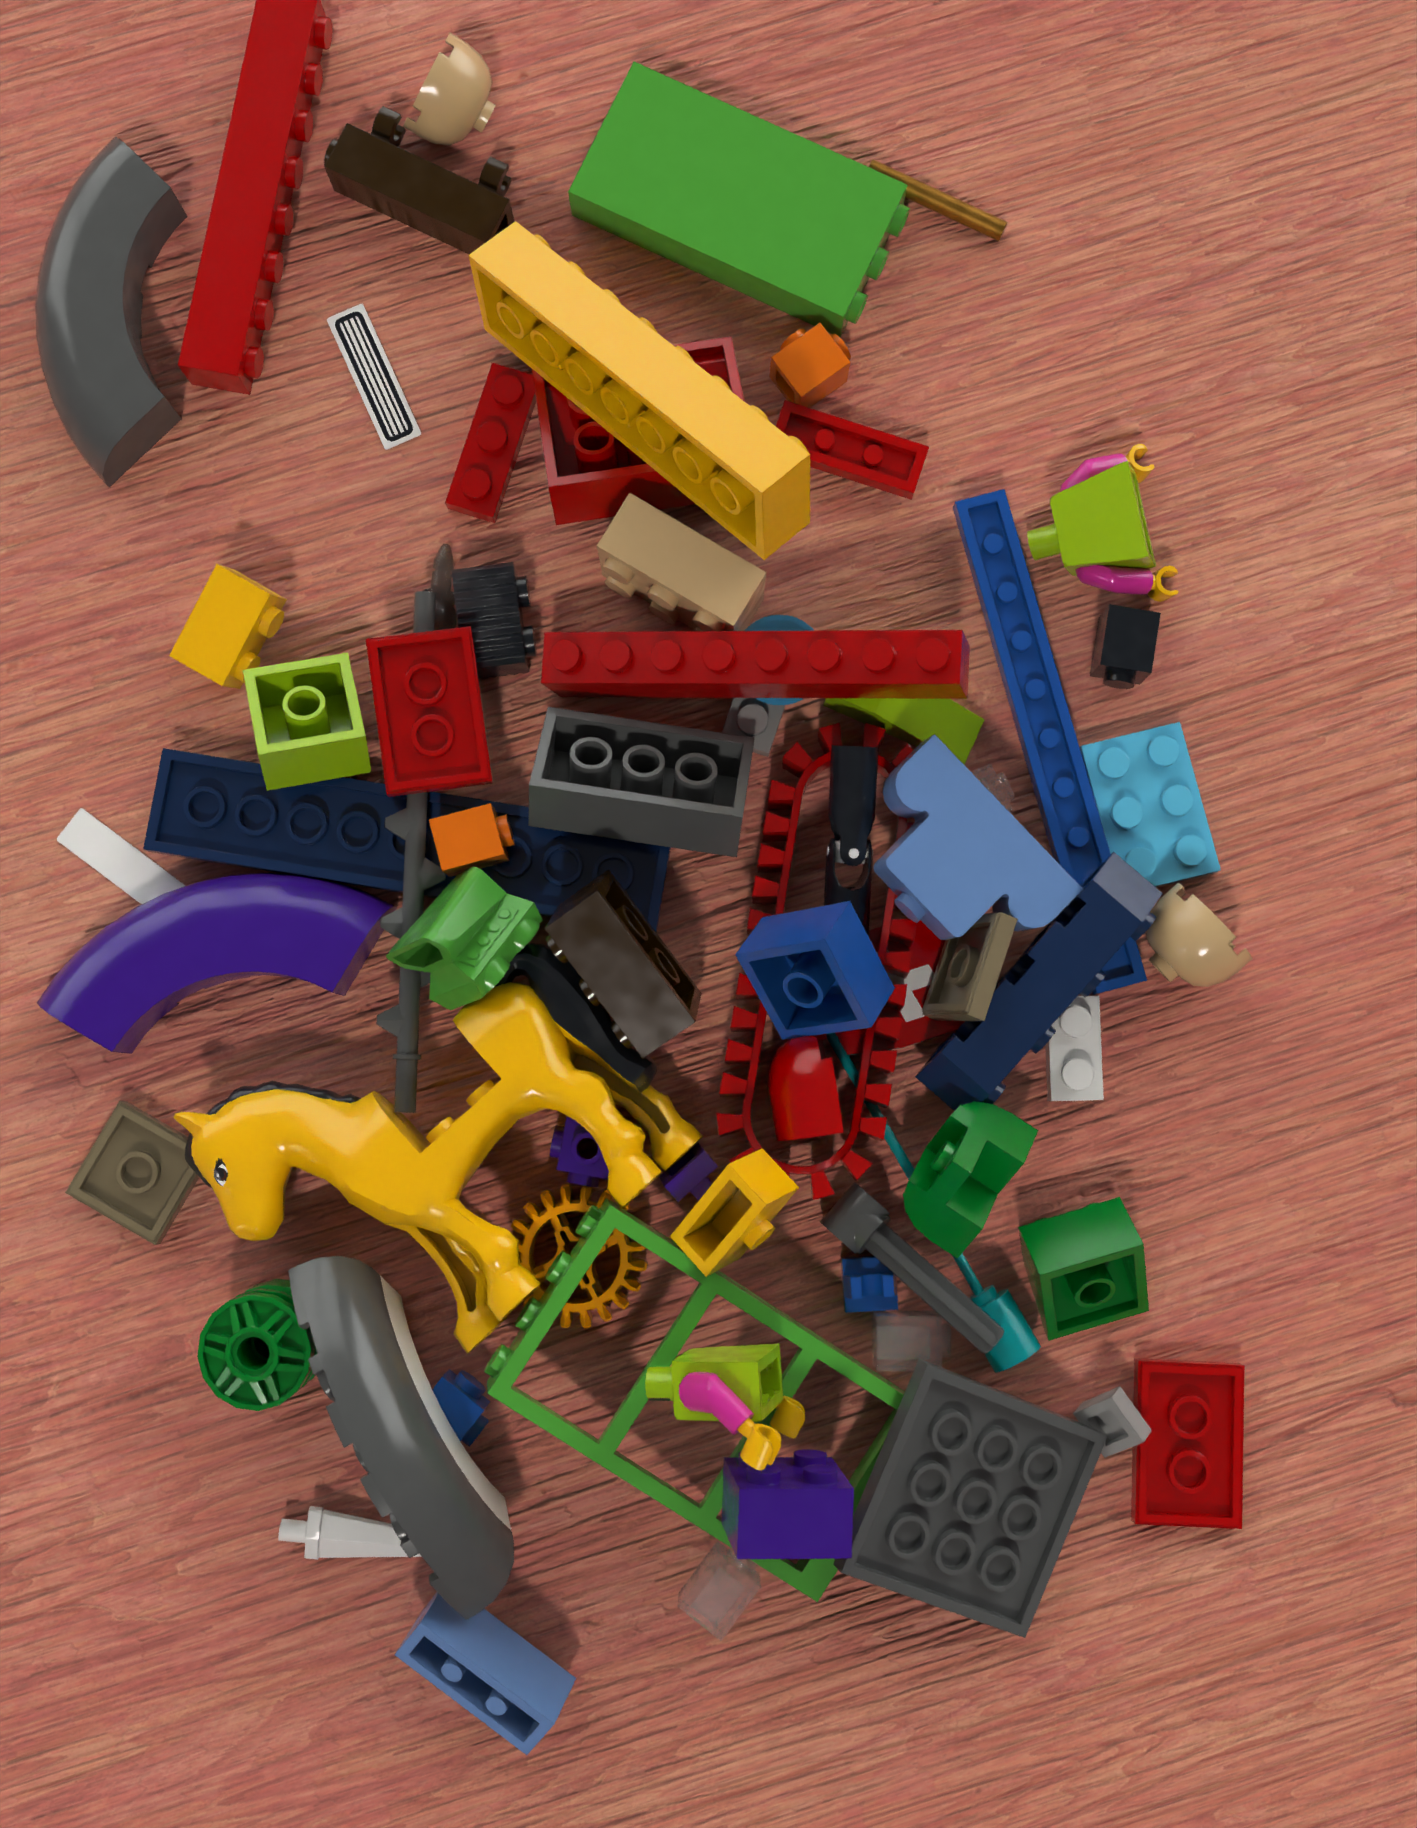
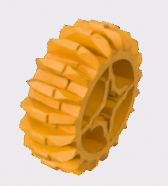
(565, 1232)

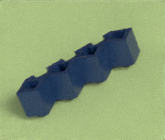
(1041, 984)

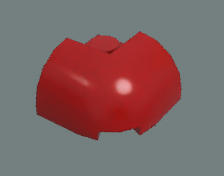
(803, 1090)

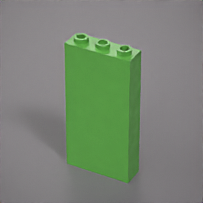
(739, 200)

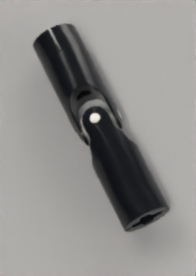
(851, 819)

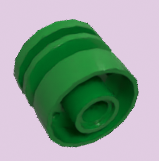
(255, 1349)

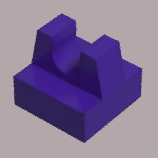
(689, 1174)

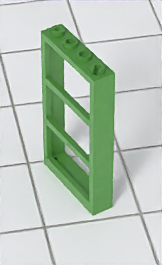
(536, 1318)

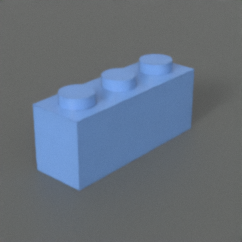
(488, 1671)

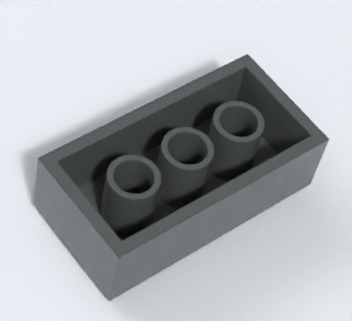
(640, 781)

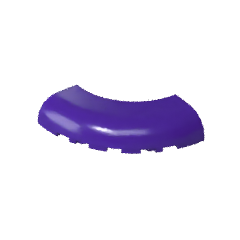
(212, 936)

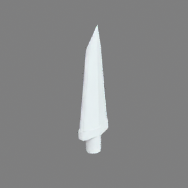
(341, 1535)

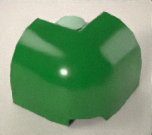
(965, 1172)

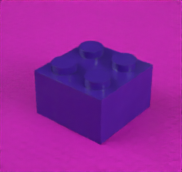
(788, 1509)

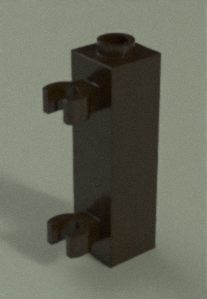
(416, 190)

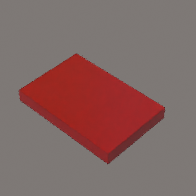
(428, 711)
(1194, 1456)

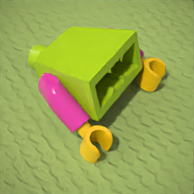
(1104, 528)
(735, 1388)

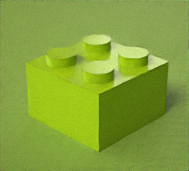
(307, 721)

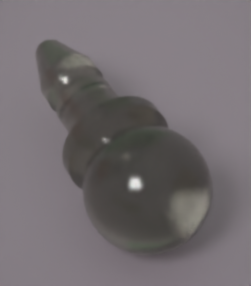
(441, 585)

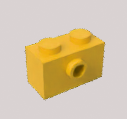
(228, 627)
(734, 1212)

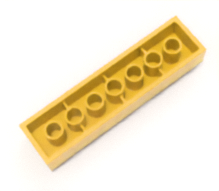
(644, 390)

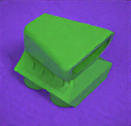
(467, 938)

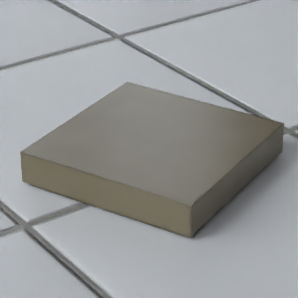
(969, 970)
(136, 1173)

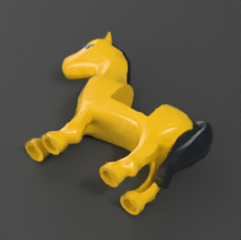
(550, 1055)

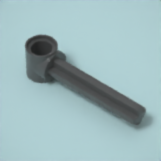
(863, 1225)

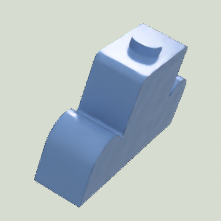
(964, 851)

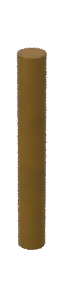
(946, 204)

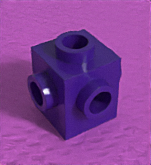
(565, 1148)

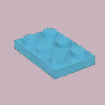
(1151, 804)

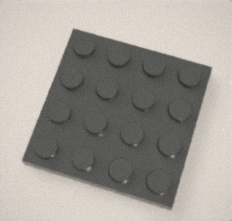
(971, 1499)

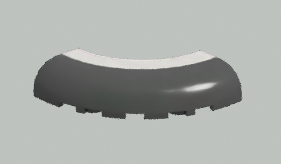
(400, 1432)

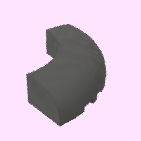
(93, 309)

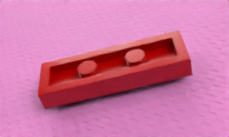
(492, 443)
(855, 450)

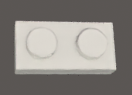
(1076, 1053)

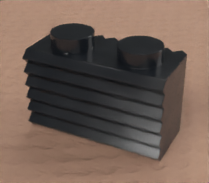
(492, 604)

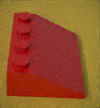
(591, 468)

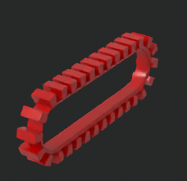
(897, 963)

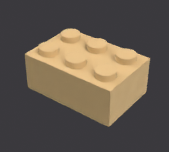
(678, 570)

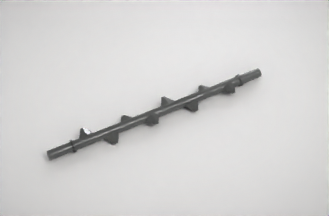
(419, 876)

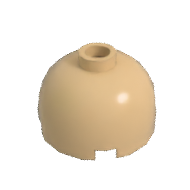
(453, 96)
(1192, 941)

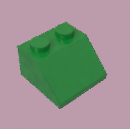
(1085, 1268)

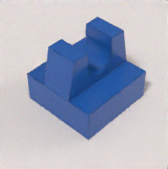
(867, 1285)

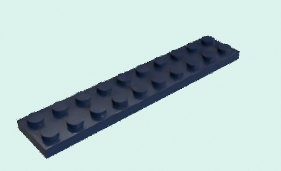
(337, 834)

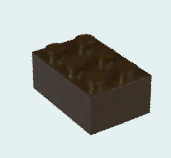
(623, 965)

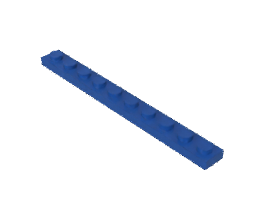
(1038, 703)

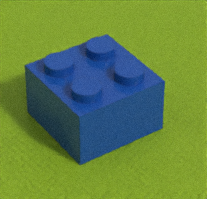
(816, 971)

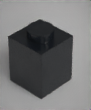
(1124, 646)

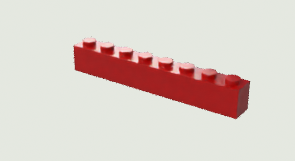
(255, 195)
(758, 664)

